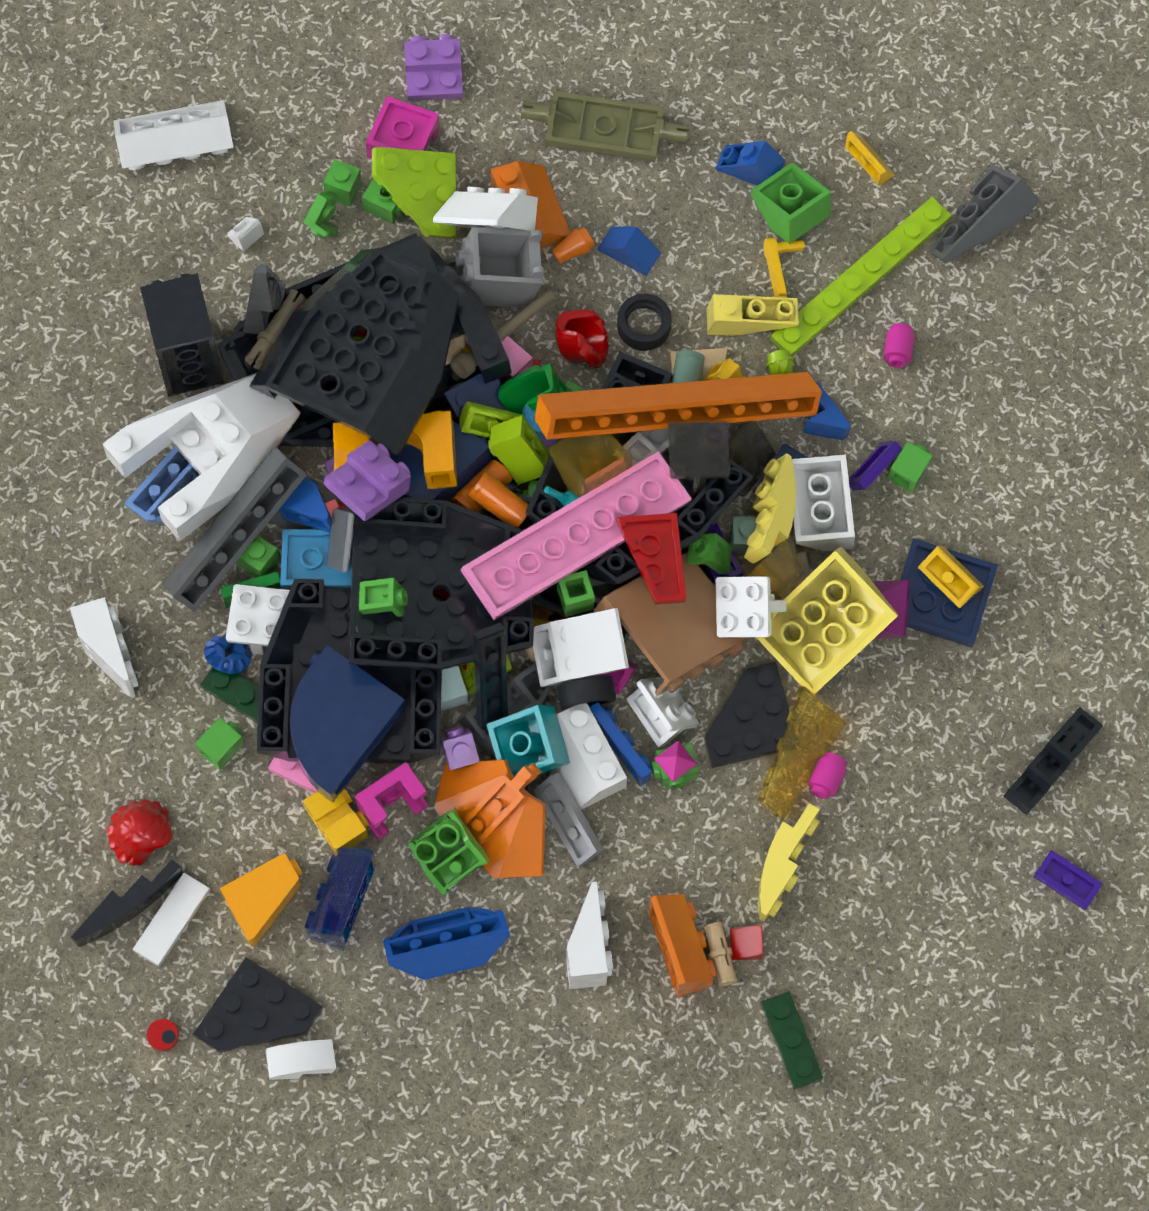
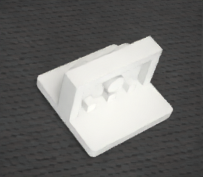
(745, 606)
(254, 615)
(663, 714)

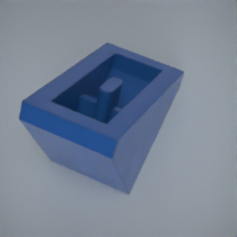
(630, 248)

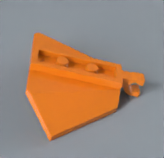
(498, 814)

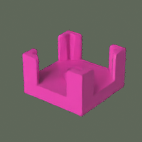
(402, 127)
(385, 792)

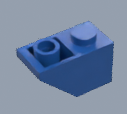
(750, 161)

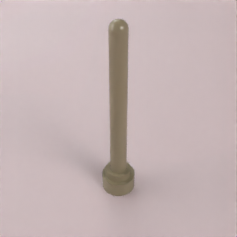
(464, 363)

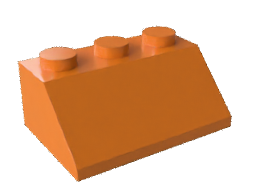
(536, 182)
(681, 943)

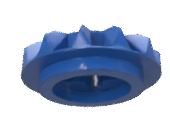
(234, 663)

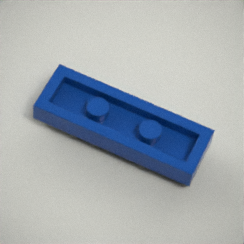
(622, 744)

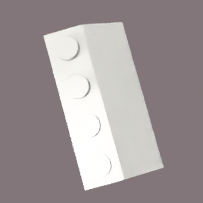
(173, 135)

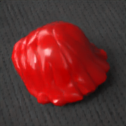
(582, 337)
(138, 831)

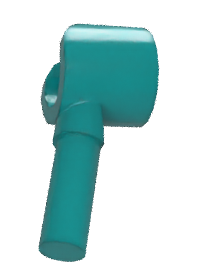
(564, 498)

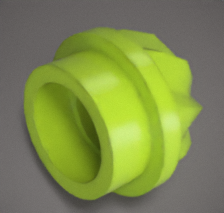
(780, 362)

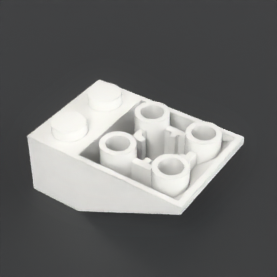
(104, 642)
(579, 647)
(586, 955)

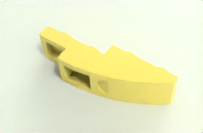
(776, 506)
(778, 869)

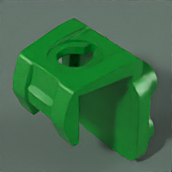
(527, 387)

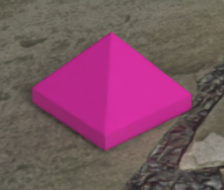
(675, 761)

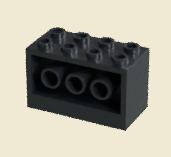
(182, 334)

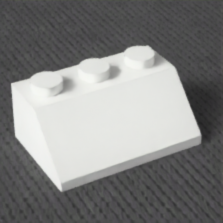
(489, 209)
(823, 503)
(593, 765)

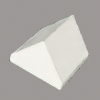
(246, 233)

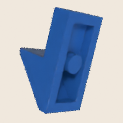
(828, 421)

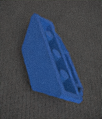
(447, 942)

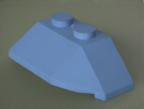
(163, 482)

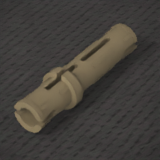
(268, 337)

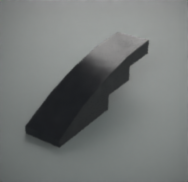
(1053, 761)
(117, 911)

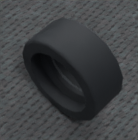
(645, 342)
(586, 690)

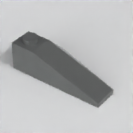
(996, 204)

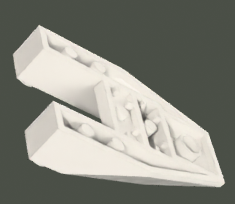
(219, 434)

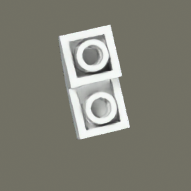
(300, 1058)

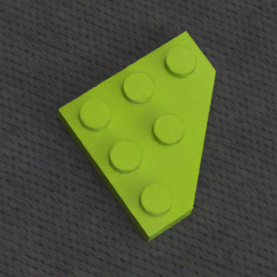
(418, 184)

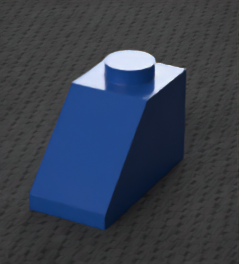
(307, 507)

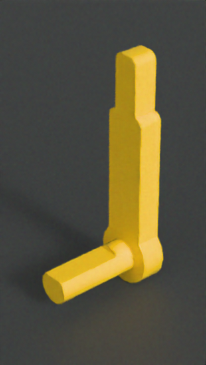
(771, 251)

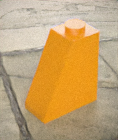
(262, 895)

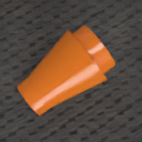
(574, 245)

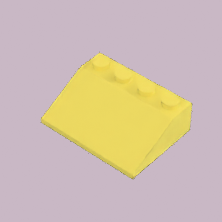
(827, 621)

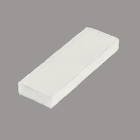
(171, 919)

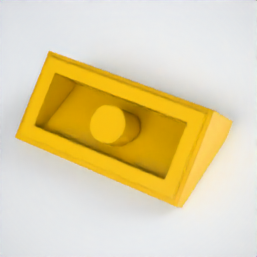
(868, 158)
(950, 576)

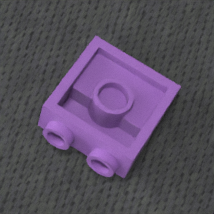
(433, 68)
(369, 480)

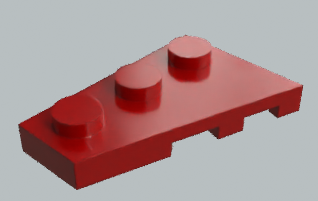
(657, 553)

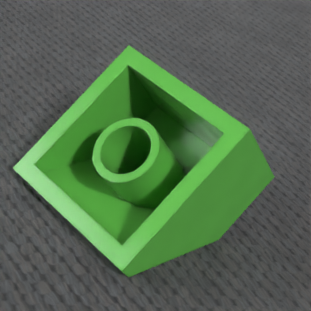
(792, 202)

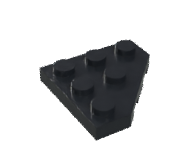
(750, 719)
(256, 1011)

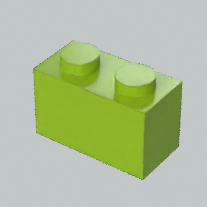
(518, 449)

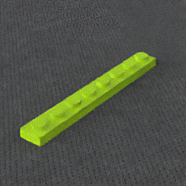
(862, 276)

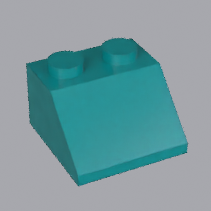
(529, 738)

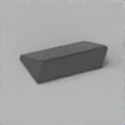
(341, 539)

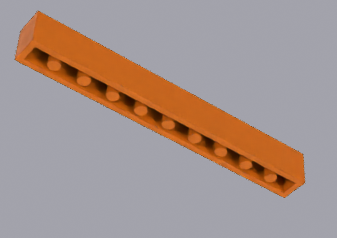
(658, 405)

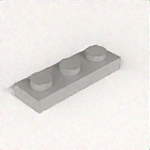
(568, 820)

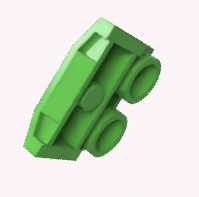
(447, 851)

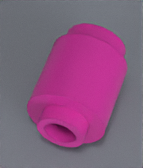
(899, 345)
(827, 776)

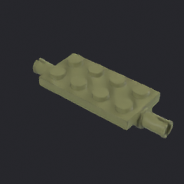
(604, 125)

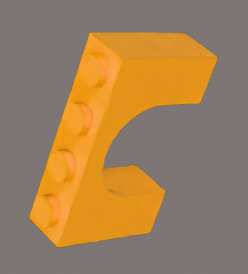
(432, 436)

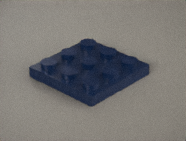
(932, 610)

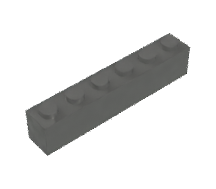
(234, 529)

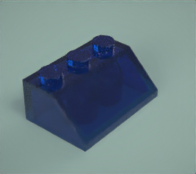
(341, 897)

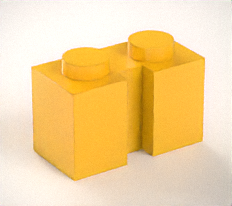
(336, 820)

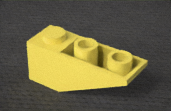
(750, 314)

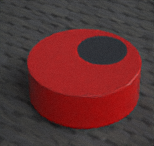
(162, 1035)

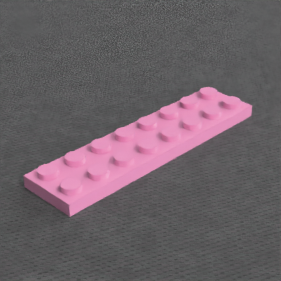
(572, 536)

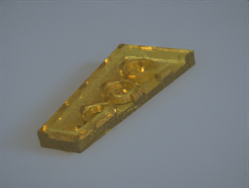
(808, 737)

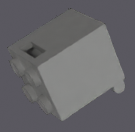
(501, 265)

